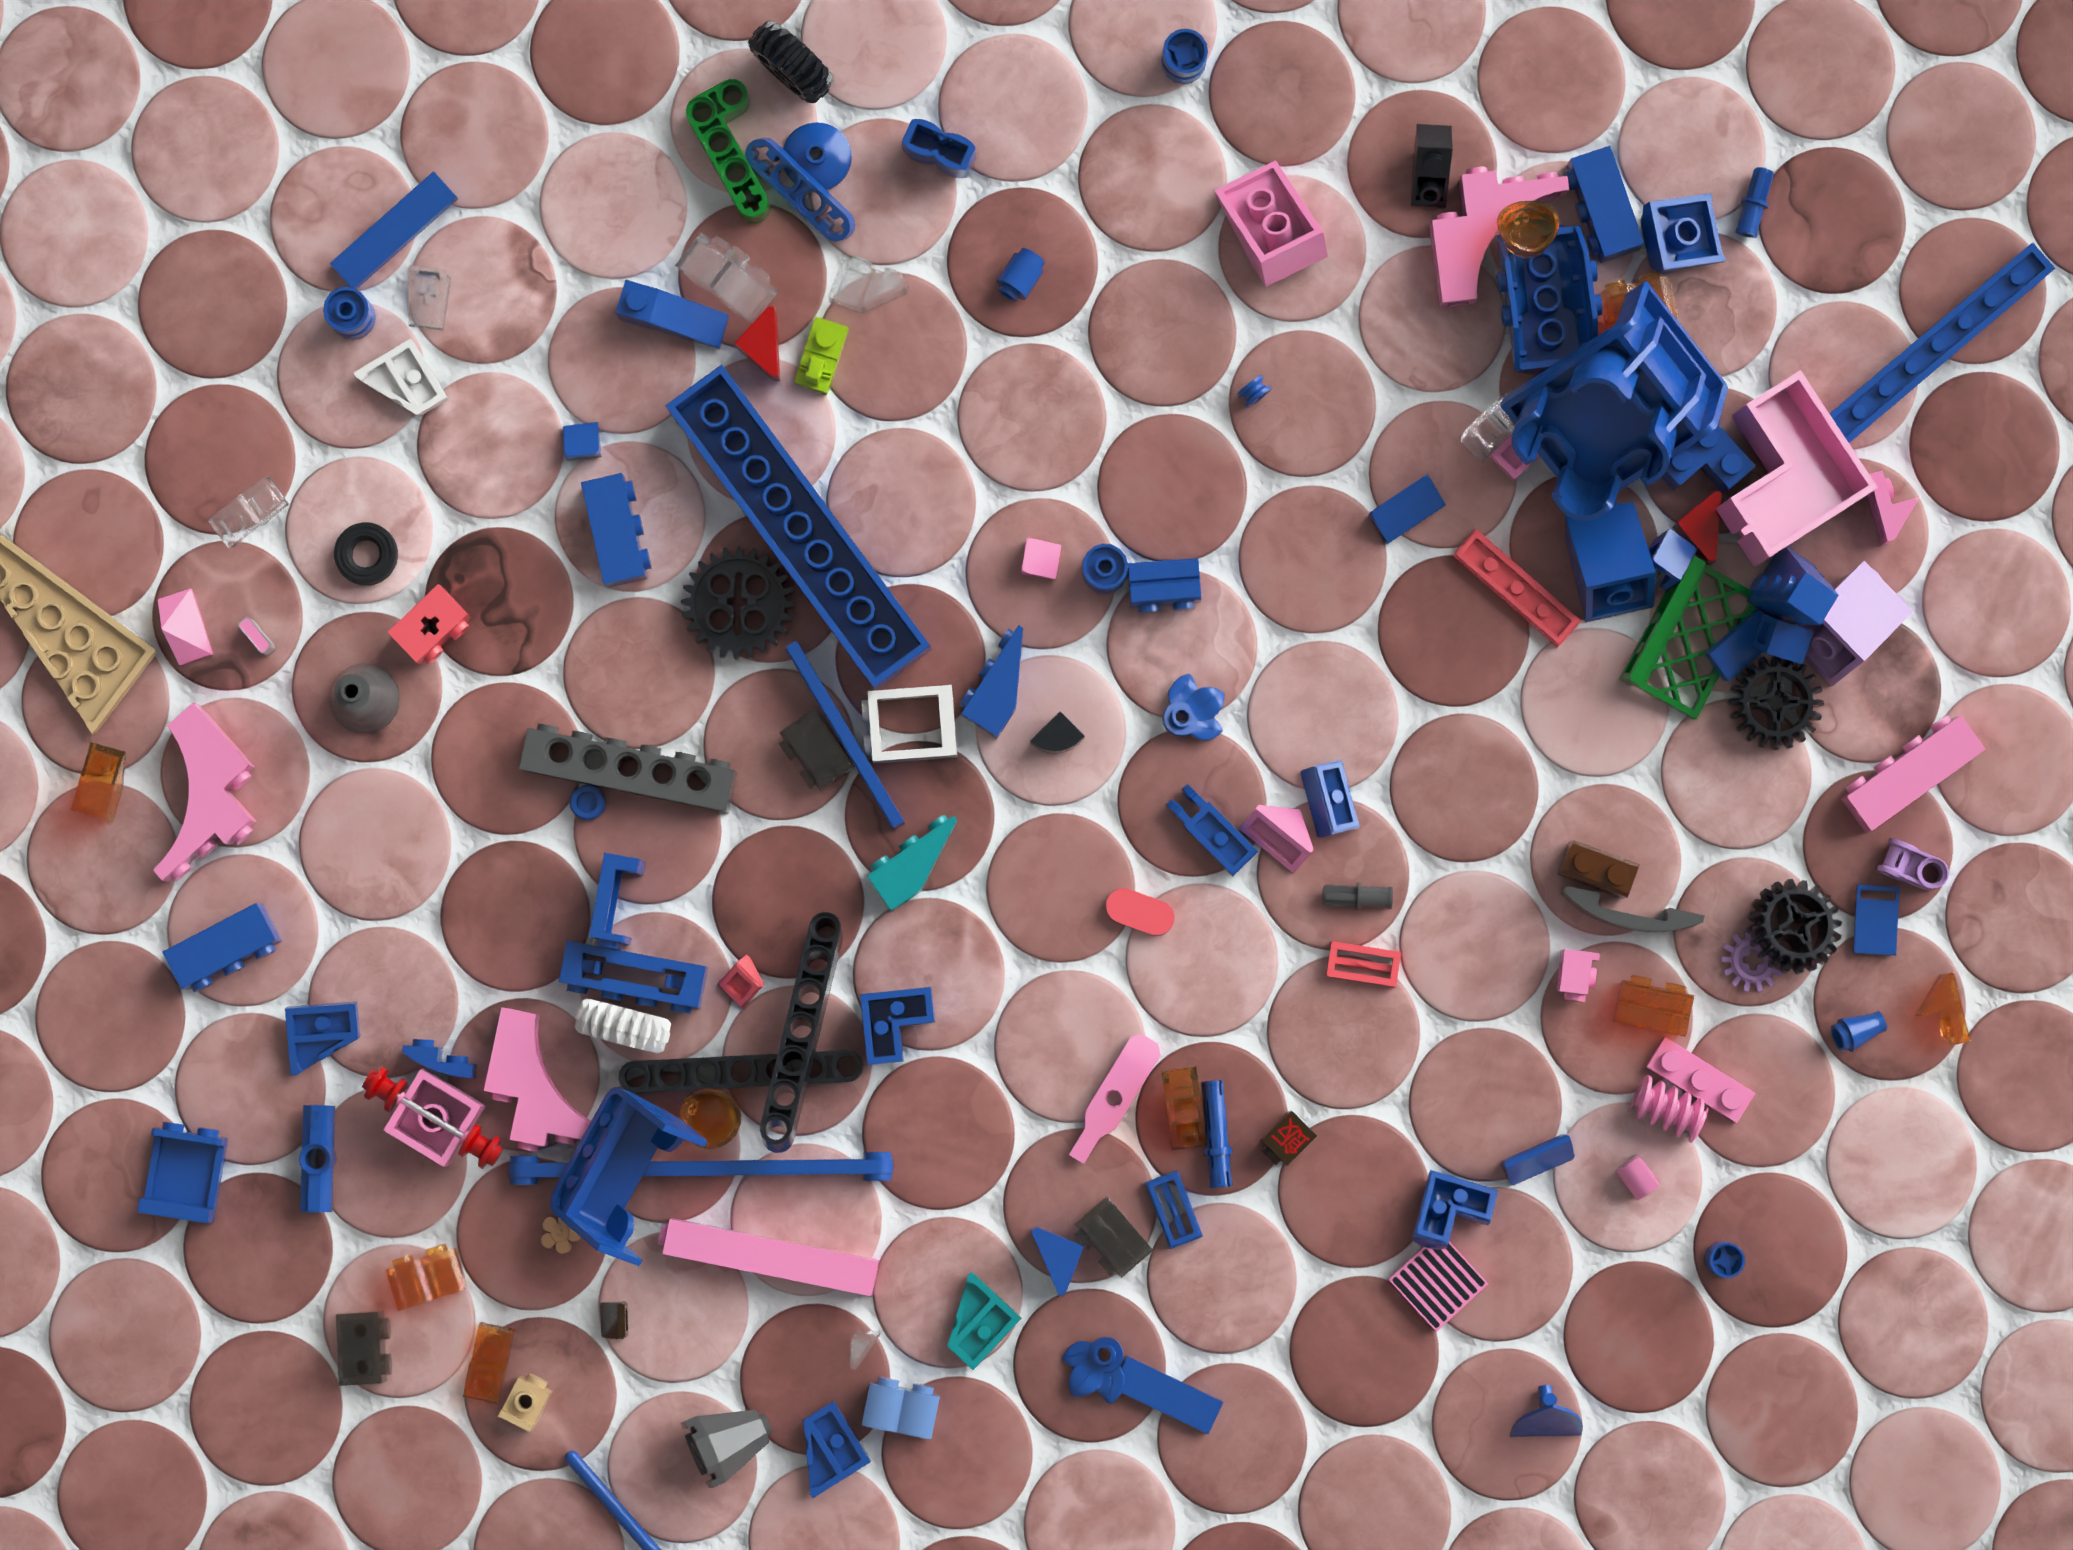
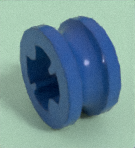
(1254, 391)

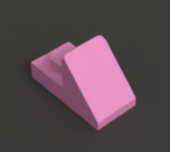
(1888, 516)

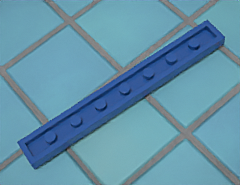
(1941, 342)

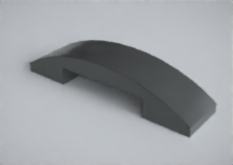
(1588, 901)

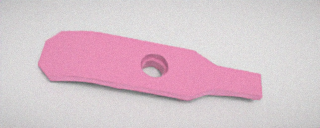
(1125, 1079)

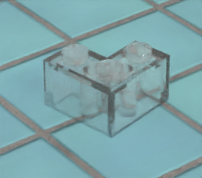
(728, 276)

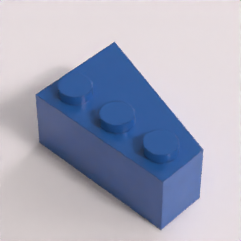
(1792, 590)

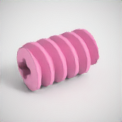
(1669, 1107)

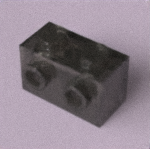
(362, 1347)

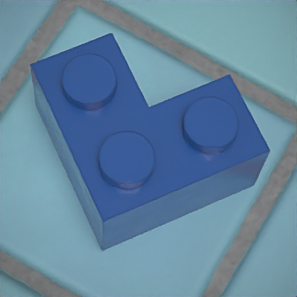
(1717, 458)
(886, 1013)

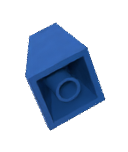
(1611, 563)

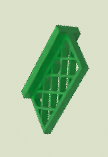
(1661, 629)

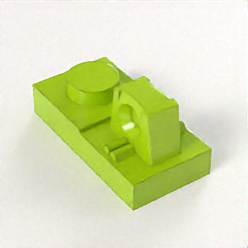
(821, 355)

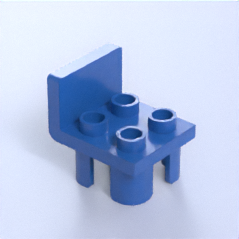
(1617, 407)

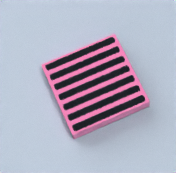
(1438, 1283)

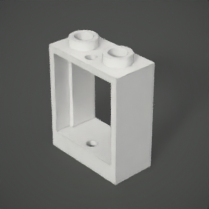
(947, 721)

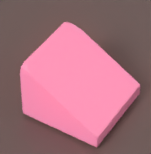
(1041, 559)

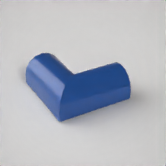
(1445, 1199)

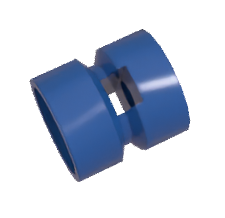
(1184, 56)
(349, 313)
(1105, 568)

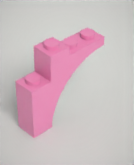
(1462, 241)
(212, 811)
(519, 1072)

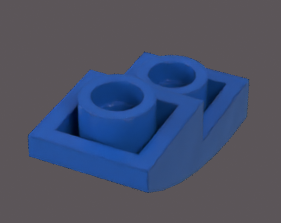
(431, 1057)

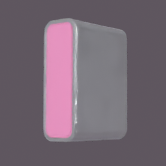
(257, 636)

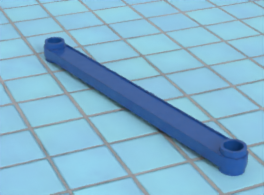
(873, 1166)

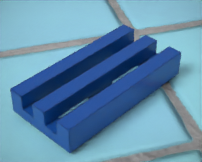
(1184, 1238)

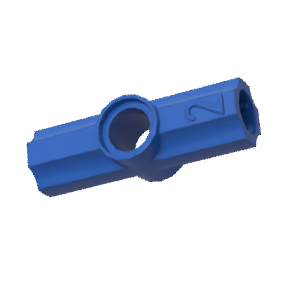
(315, 1182)

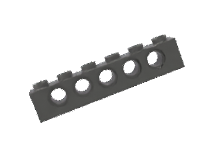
(538, 760)

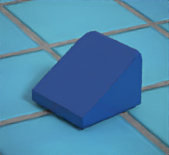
(581, 441)

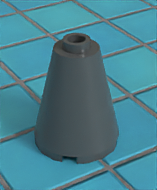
(374, 704)

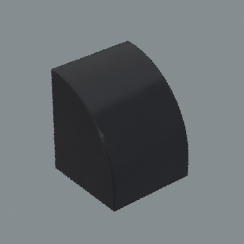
(1058, 736)

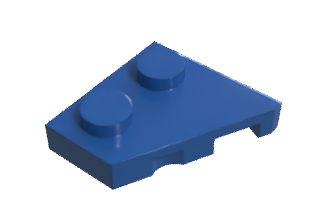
(319, 1031)

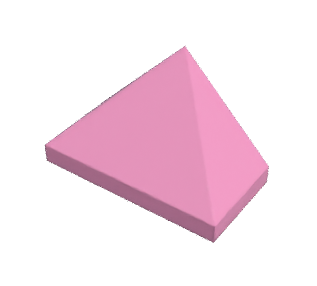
(184, 627)
(1280, 834)

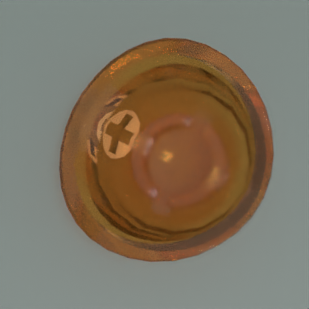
(1528, 227)
(712, 1116)

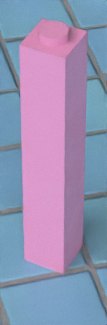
(769, 1256)

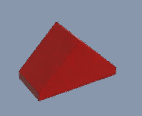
(761, 344)
(1702, 527)

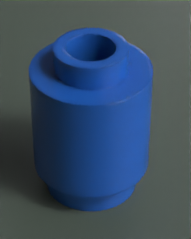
(1020, 275)

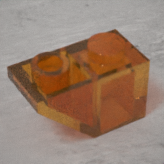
(100, 782)
(1184, 1108)

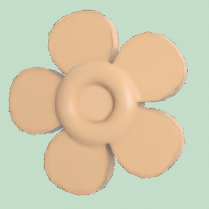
(558, 1235)

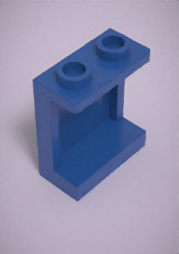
(607, 898)
(184, 1173)

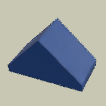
(1059, 1256)

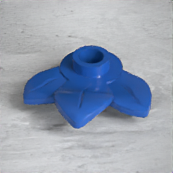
(1197, 706)
(1092, 1372)

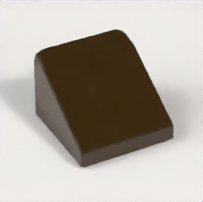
(614, 1320)

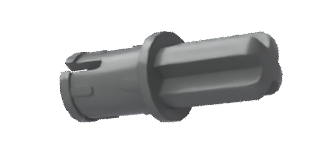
(1357, 896)

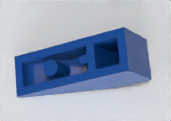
(671, 314)

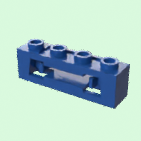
(576, 964)

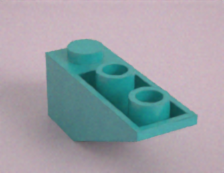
(909, 870)

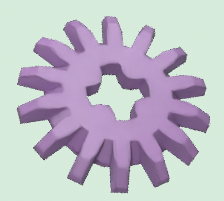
(1742, 969)

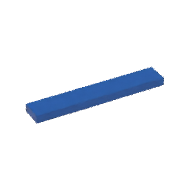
(844, 735)

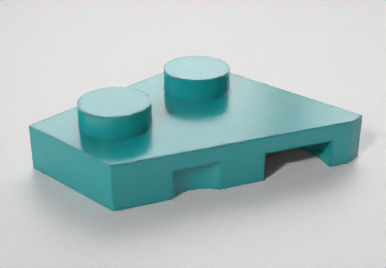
(980, 1322)

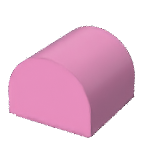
(1637, 1177)

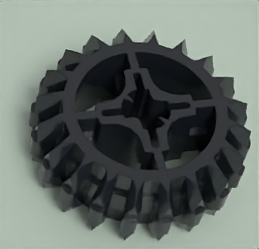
(790, 61)
(1775, 718)
(1789, 913)

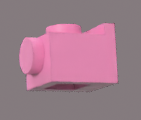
(1576, 974)

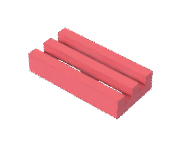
(1333, 959)

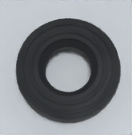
(344, 553)

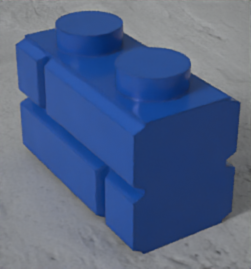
(1164, 584)

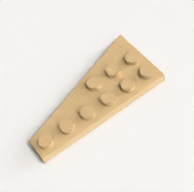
(74, 638)

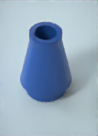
(1857, 1030)

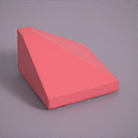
(742, 981)

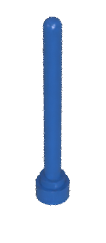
(610, 1501)

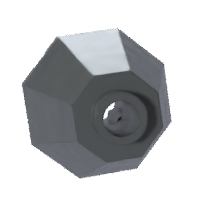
(725, 1442)

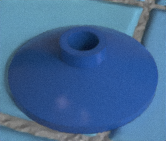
(836, 151)

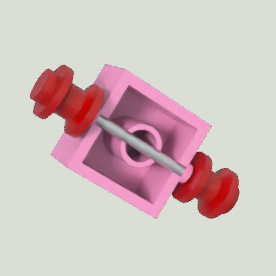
(433, 1117)

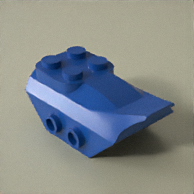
(1549, 300)

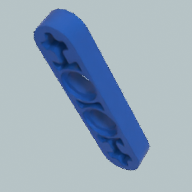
(798, 192)

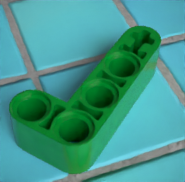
(732, 156)

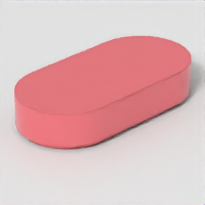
(1140, 911)

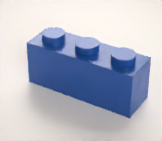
(1603, 205)
(616, 530)
(222, 948)

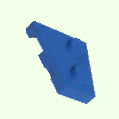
(831, 1448)

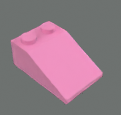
(1272, 223)

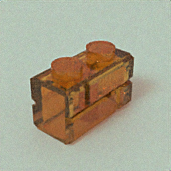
(1653, 1007)

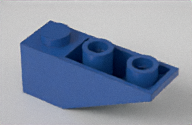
(996, 696)

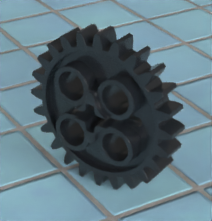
(706, 603)

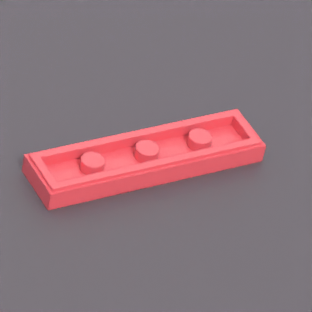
(1516, 588)

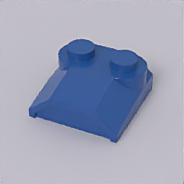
(1681, 233)

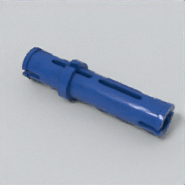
(1216, 1134)

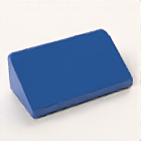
(1407, 509)
(1329, 798)
(1538, 1159)

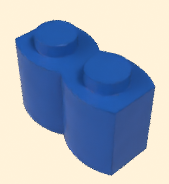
(948, 151)

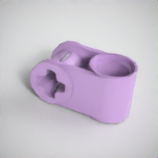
(1911, 864)

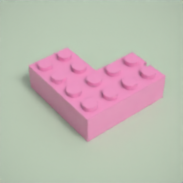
(1808, 468)

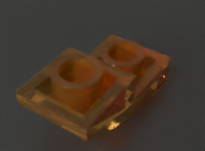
(488, 1362)

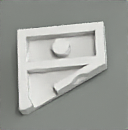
(404, 379)

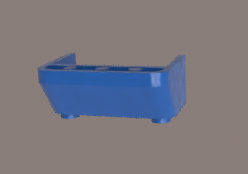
(609, 1167)

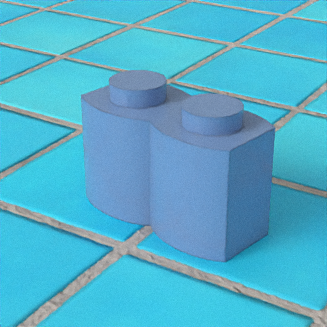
(900, 1408)

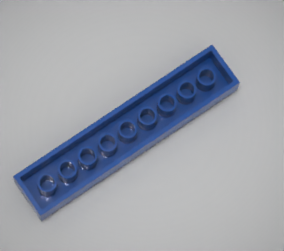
(798, 527)

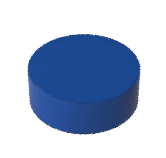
(587, 802)

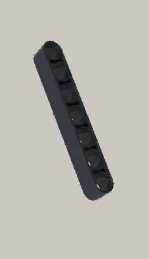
(801, 1048)
(724, 1066)

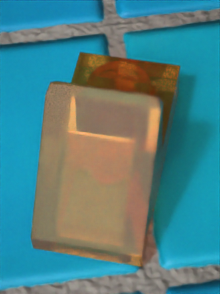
(1946, 998)

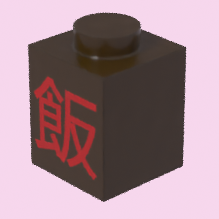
(1287, 1139)

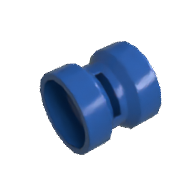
(1729, 1262)

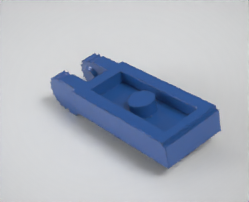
(1214, 832)

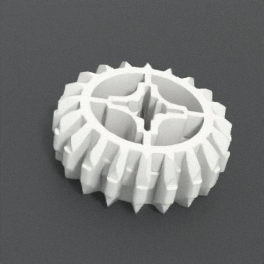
(622, 1025)

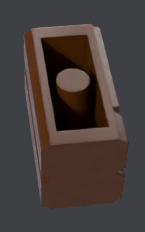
(1598, 869)

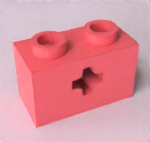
(411, 629)

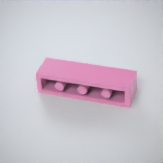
(1913, 773)

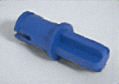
(1755, 202)

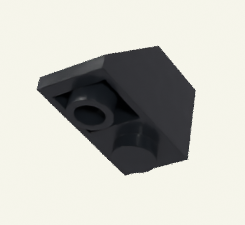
(1431, 165)

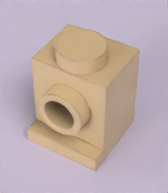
(526, 1417)

